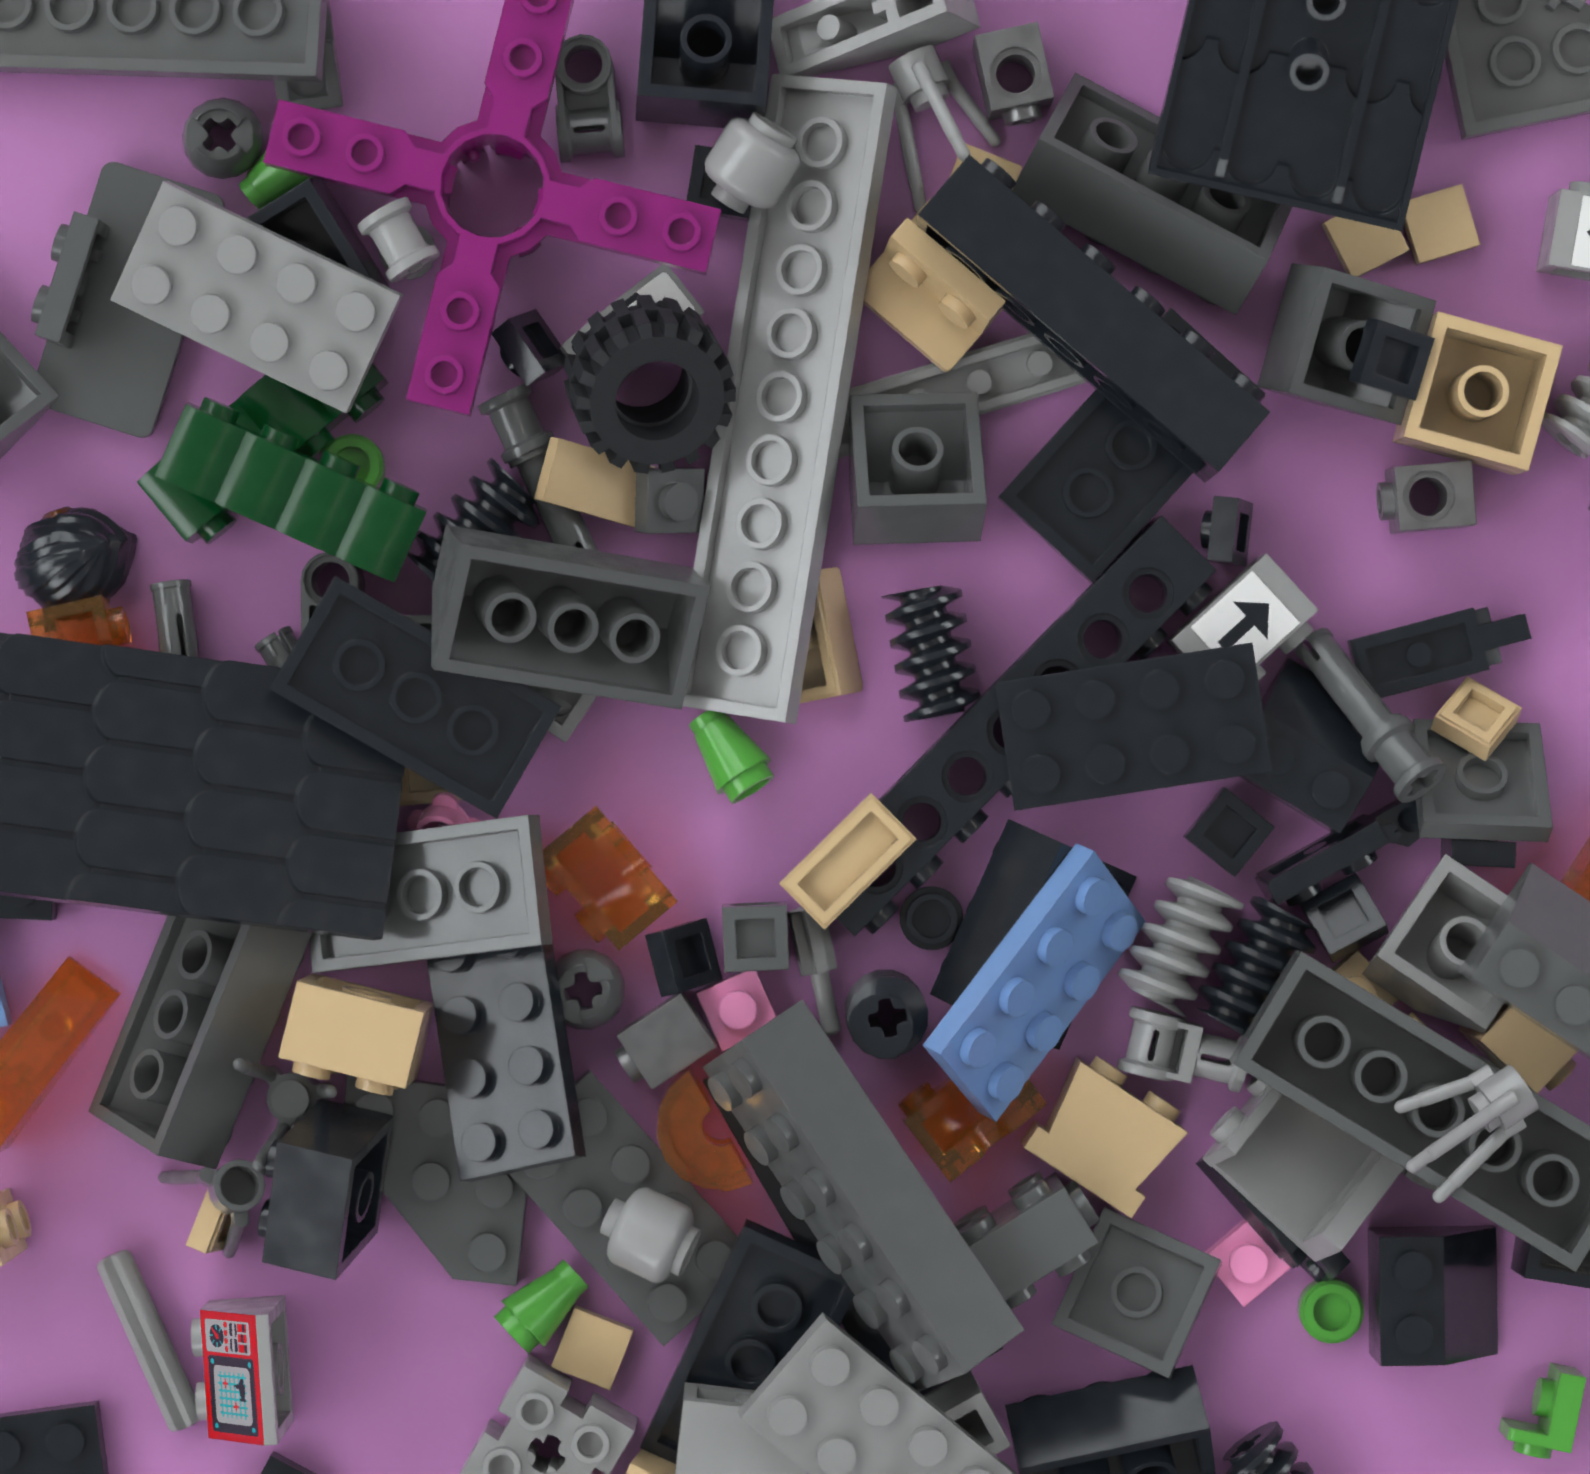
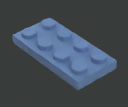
(1035, 982)

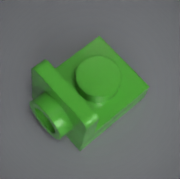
(1558, 1405)

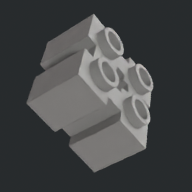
(540, 1407)

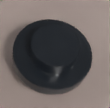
(931, 917)

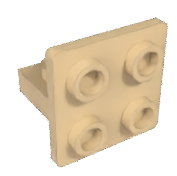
(929, 296)

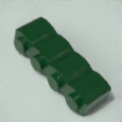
(261, 404)
(291, 491)

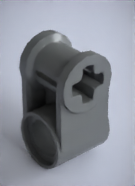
(588, 105)

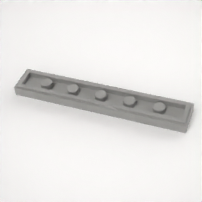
(998, 373)

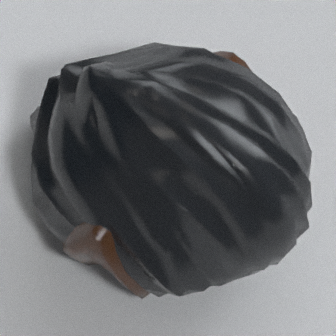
(73, 557)

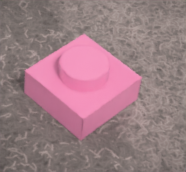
(736, 1007)
(1247, 1262)

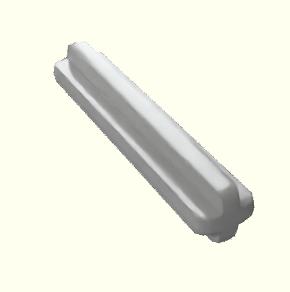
(149, 1339)

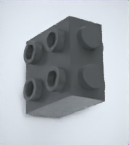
(1031, 1235)

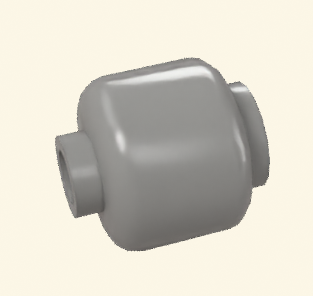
(752, 163)
(650, 1235)

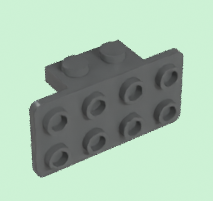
(98, 354)

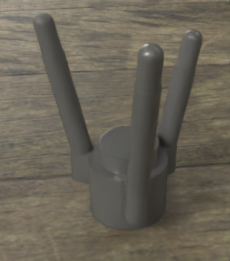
(287, 1098)
(231, 1190)

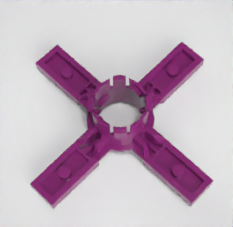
(424, 171)

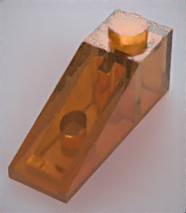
(47, 1041)

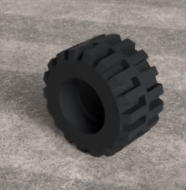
(671, 426)

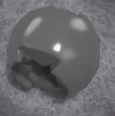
(226, 114)
(604, 1003)

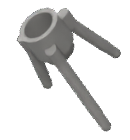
(924, 84)
(1499, 1103)

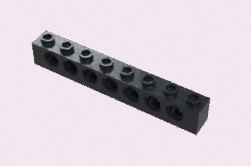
(1155, 553)

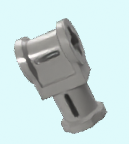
(403, 246)
(1178, 1050)

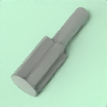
(816, 958)

